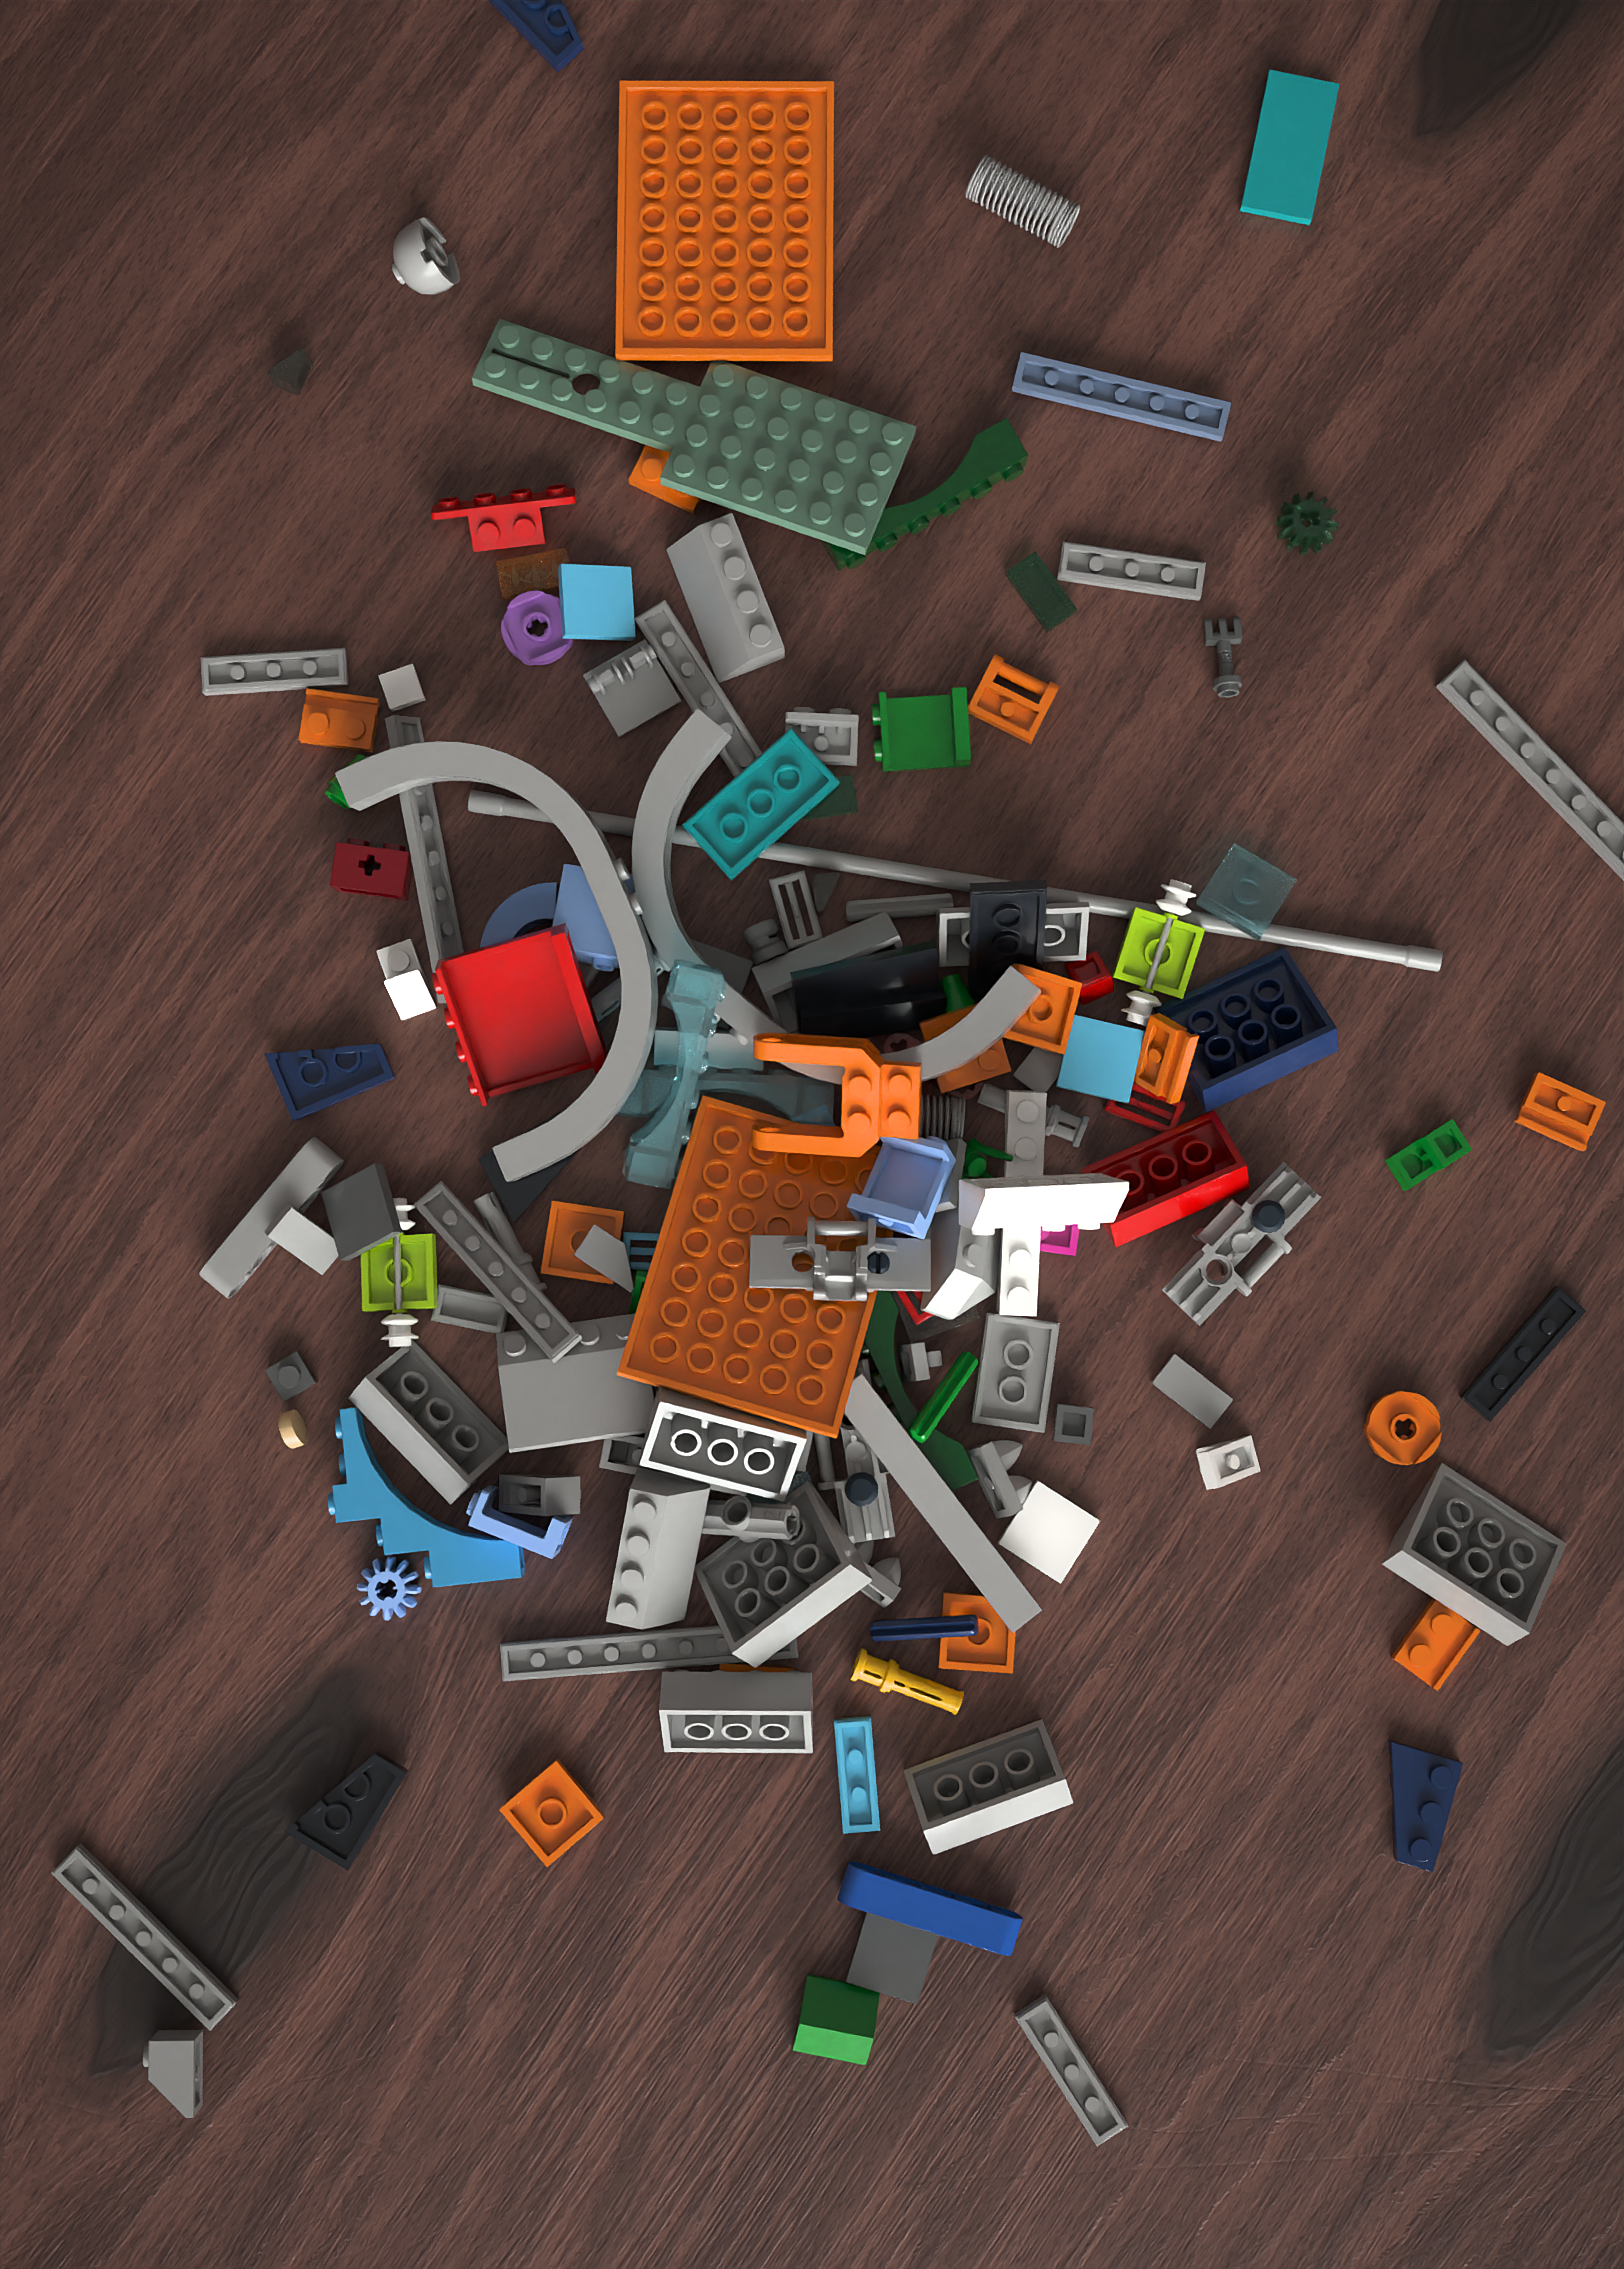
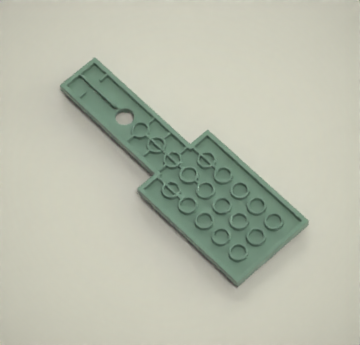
(729, 441)

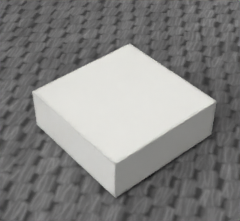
(402, 687)

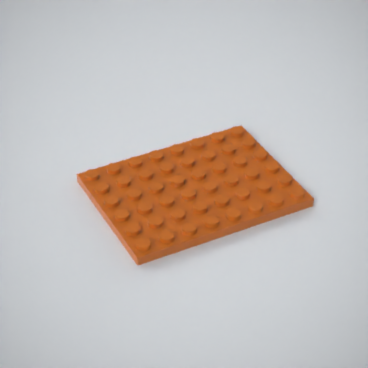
(725, 221)
(699, 1319)

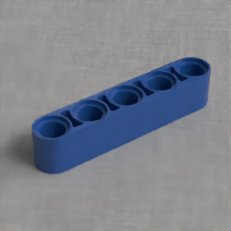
(930, 1908)

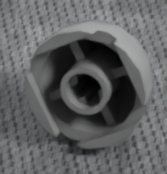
(422, 260)

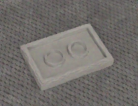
(1015, 1372)

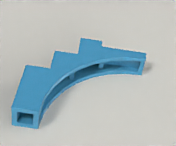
(369, 1494)

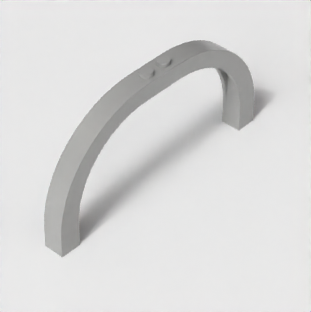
(440, 761)
(653, 834)

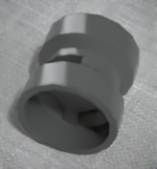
(764, 941)

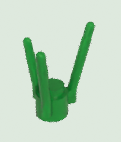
(975, 1160)

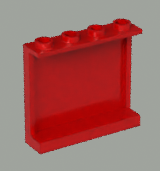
(520, 1012)

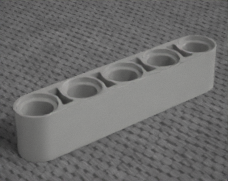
(248, 1243)

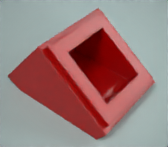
(1093, 975)

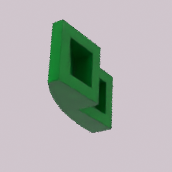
(1428, 1154)

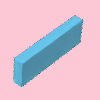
(856, 1774)

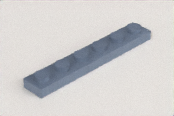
(1121, 396)

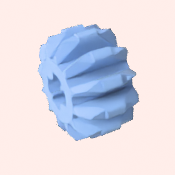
(382, 1574)

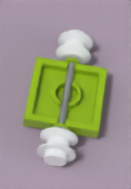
(1158, 952)
(400, 1278)

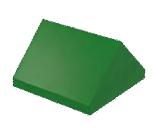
(836, 2020)

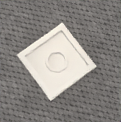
(1048, 1532)

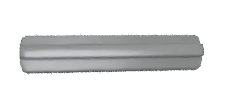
(898, 906)

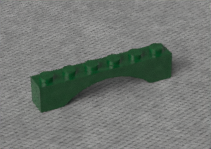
(991, 458)
(941, 1451)

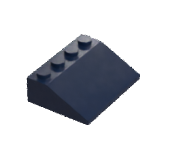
(1252, 1028)

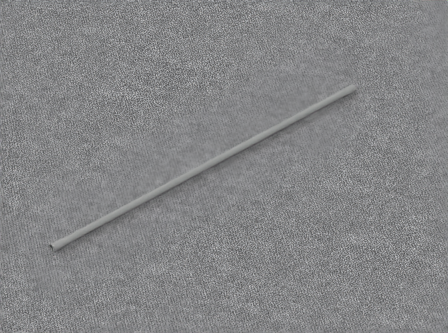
(1408, 955)

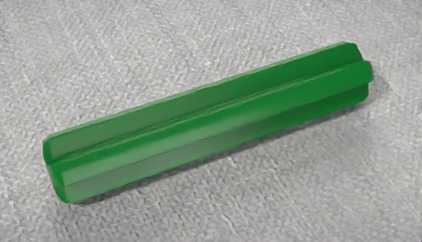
(943, 1397)

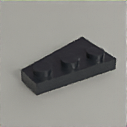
(521, 1193)
(350, 1812)

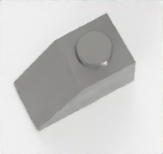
(539, 1494)
(177, 2067)

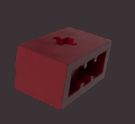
(390, 881)

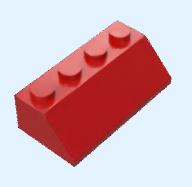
(1173, 1176)

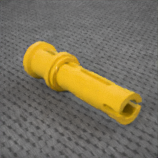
(889, 1676)

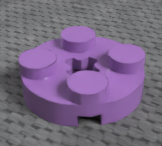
(517, 622)

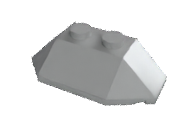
(961, 1266)

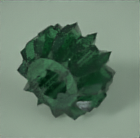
(1296, 513)

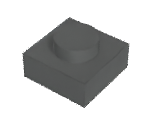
(291, 1376)
(1073, 1424)

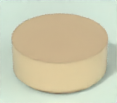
(292, 1429)

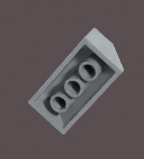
(725, 599)
(1064, 933)
(858, 940)
(430, 1421)
(721, 1445)
(657, 1550)
(737, 1712)
(987, 1786)

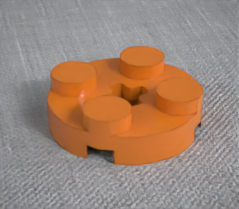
(1424, 1425)

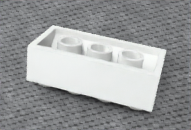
(1039, 1201)

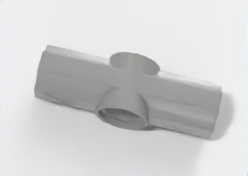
(750, 1519)

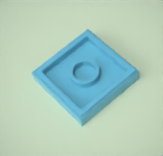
(596, 602)
(1100, 1059)

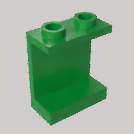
(922, 731)

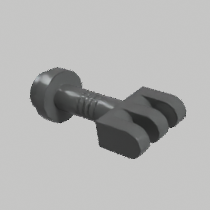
(1227, 684)

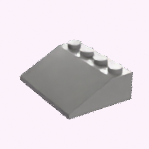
(577, 1395)
(1475, 1555)
(781, 1587)

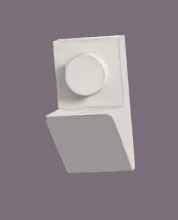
(406, 979)
(1227, 1462)

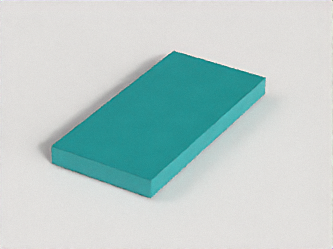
(1289, 147)
(761, 804)

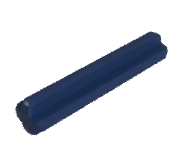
(924, 1628)

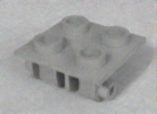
(632, 688)

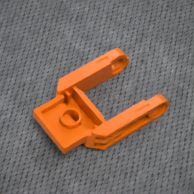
(877, 1096)

